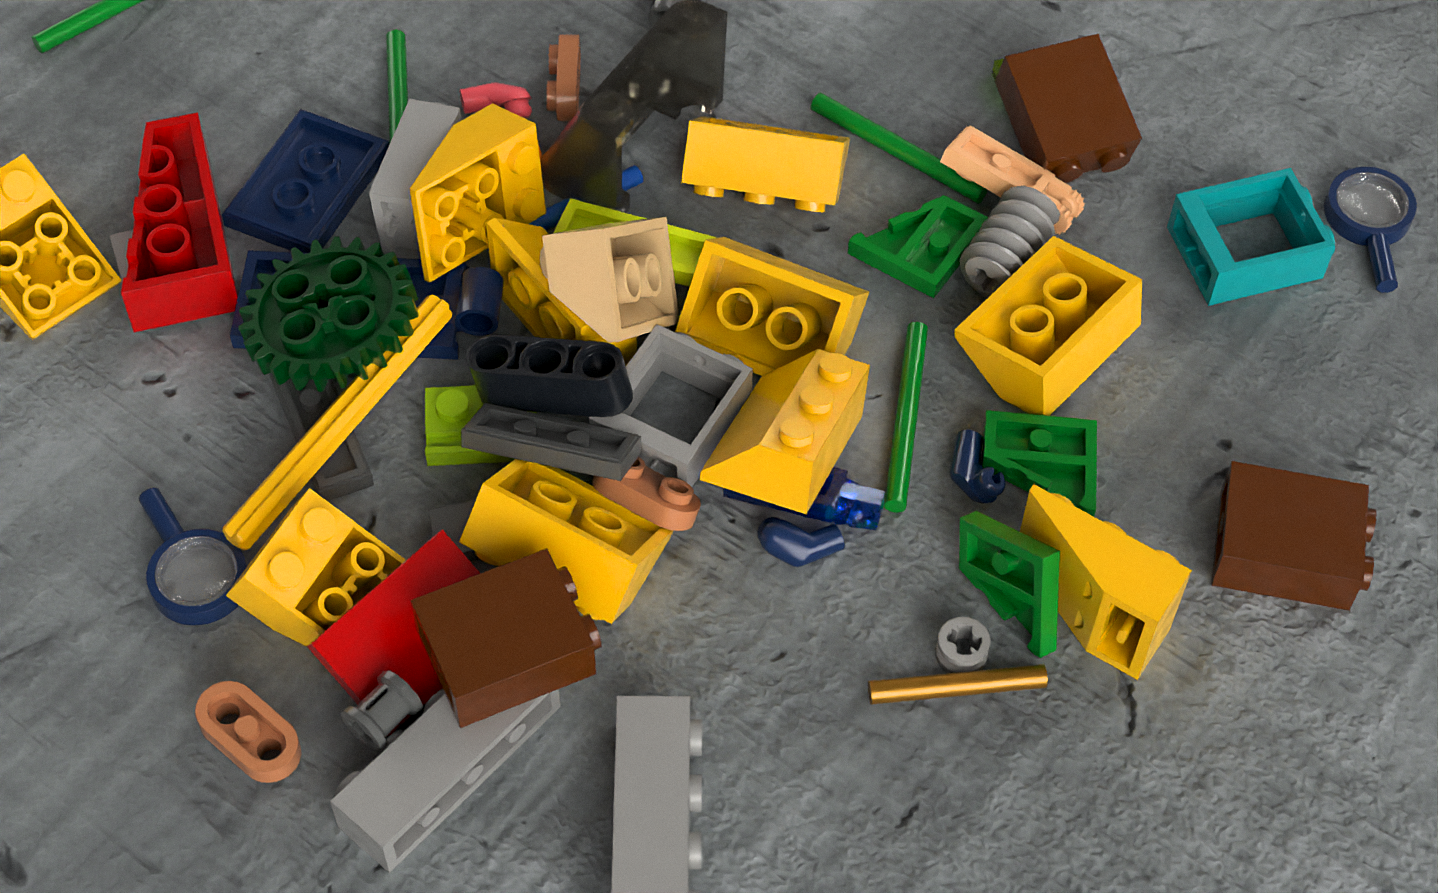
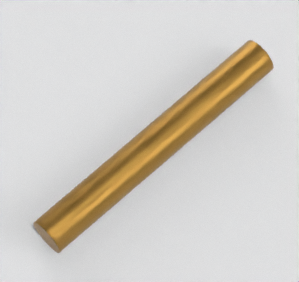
(957, 684)

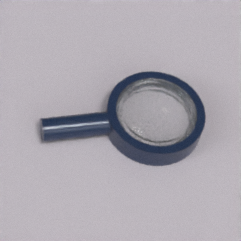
(1372, 211)
(191, 567)

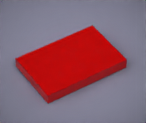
(381, 626)

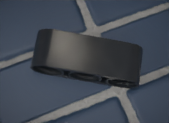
(550, 375)

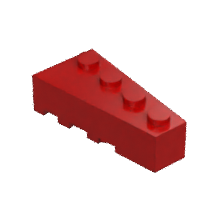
(183, 261)

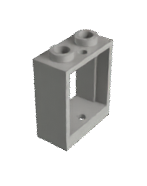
(412, 146)
(698, 366)

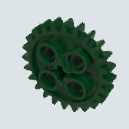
(328, 313)

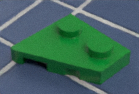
(921, 245)
(1045, 452)
(1014, 574)

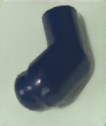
(969, 474)
(796, 545)

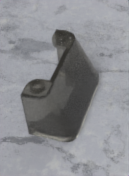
(667, 70)

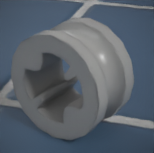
(967, 629)

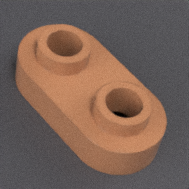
(566, 64)
(652, 496)
(251, 735)

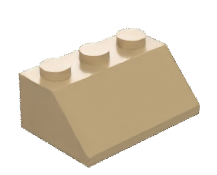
(614, 276)

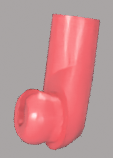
(508, 96)

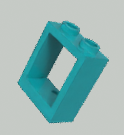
(1217, 275)

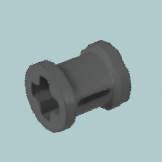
(381, 710)

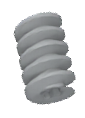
(1008, 238)

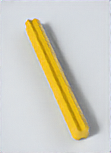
(332, 429)

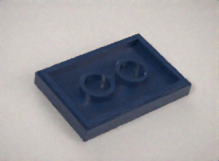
(306, 183)

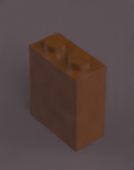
(1068, 108)
(1293, 536)
(506, 636)

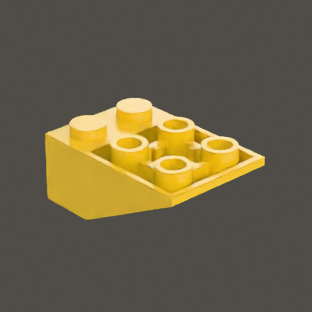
(476, 174)
(44, 254)
(312, 570)
(1111, 586)

